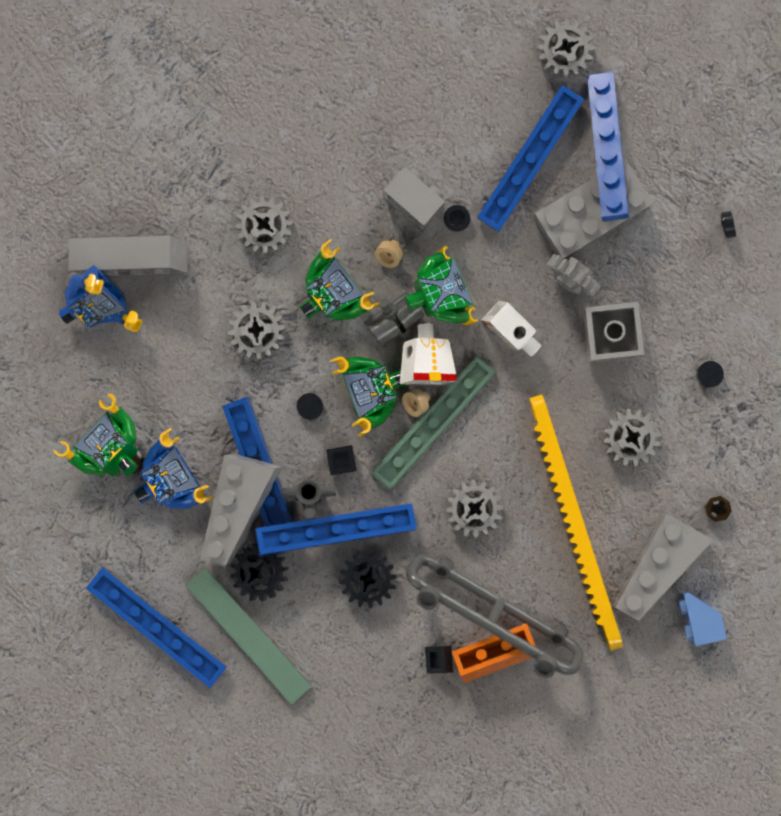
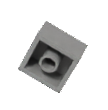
(414, 198)
(613, 331)

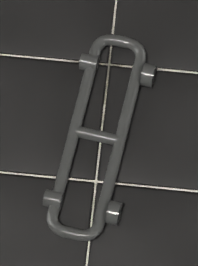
(430, 596)

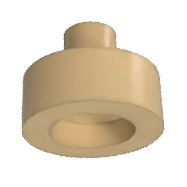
(389, 253)
(416, 402)

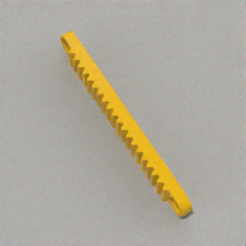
(576, 524)

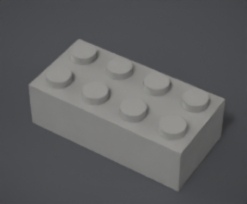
(577, 219)

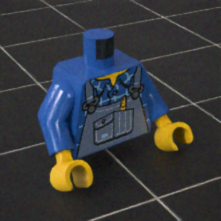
(96, 301)
(169, 477)

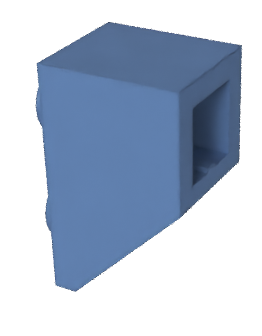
(703, 621)

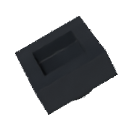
(341, 460)
(439, 659)

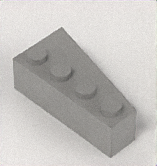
(129, 255)
(236, 505)
(661, 563)

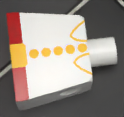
(503, 320)
(427, 359)

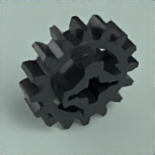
(268, 579)
(379, 583)

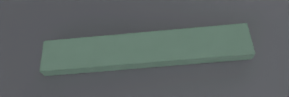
(433, 423)
(248, 635)

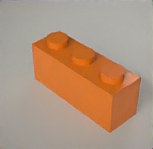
(490, 655)

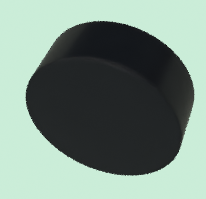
(456, 218)
(728, 224)
(710, 374)
(309, 406)

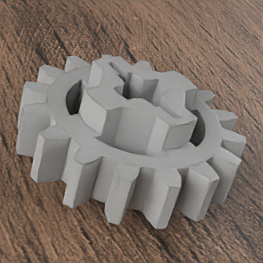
(561, 37)
(255, 234)
(573, 275)
(243, 331)
(625, 426)
(483, 516)

